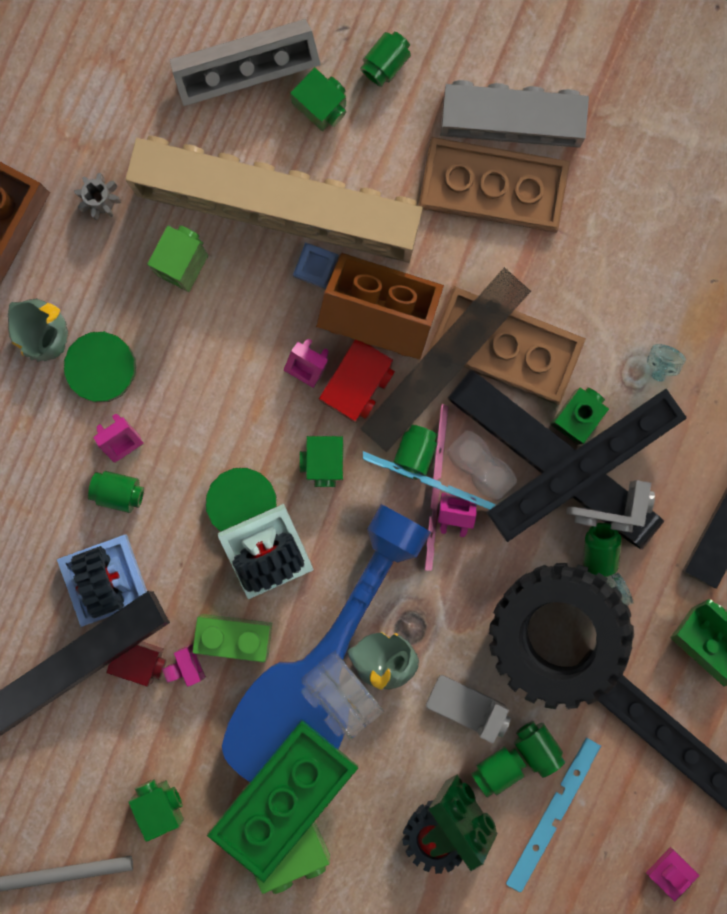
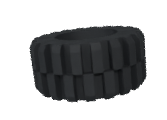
(544, 679)

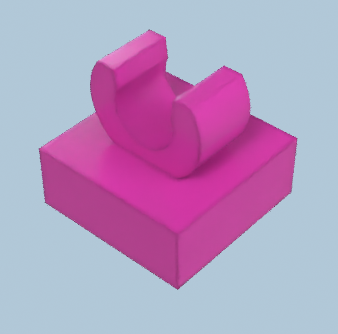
(306, 363)
(117, 439)
(456, 512)
(187, 666)
(672, 874)

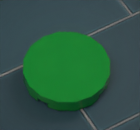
(99, 366)
(238, 497)

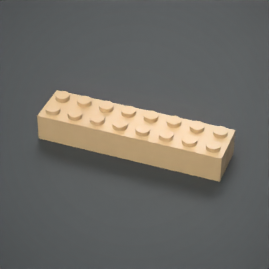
(274, 199)

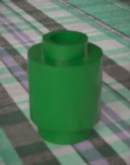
(386, 58)
(416, 450)
(115, 491)
(602, 550)
(539, 748)
(499, 771)

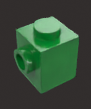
(320, 99)
(580, 415)
(323, 460)
(156, 808)

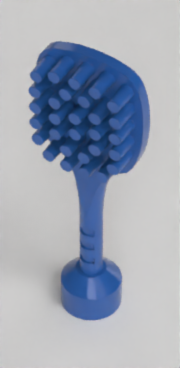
(275, 698)

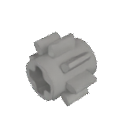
(90, 188)

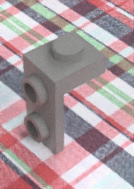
(638, 504)
(469, 708)

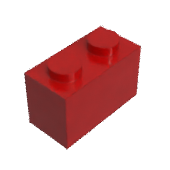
(357, 381)

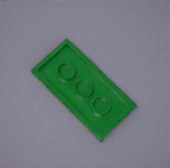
(282, 801)

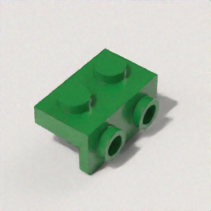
(705, 638)

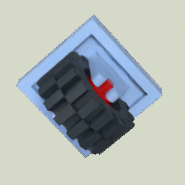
(102, 579)

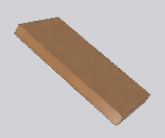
(494, 184)
(520, 352)

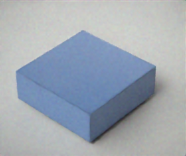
(315, 265)

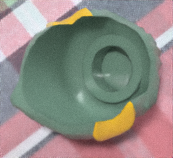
(37, 329)
(384, 660)

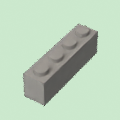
(245, 62)
(514, 114)

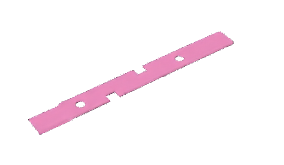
(435, 492)

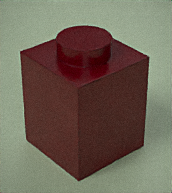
(139, 664)

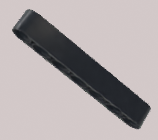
(541, 448)

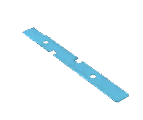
(427, 480)
(556, 809)

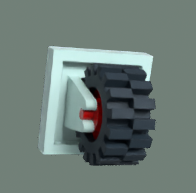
(265, 551)

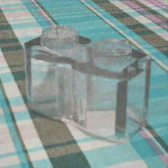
(473, 457)

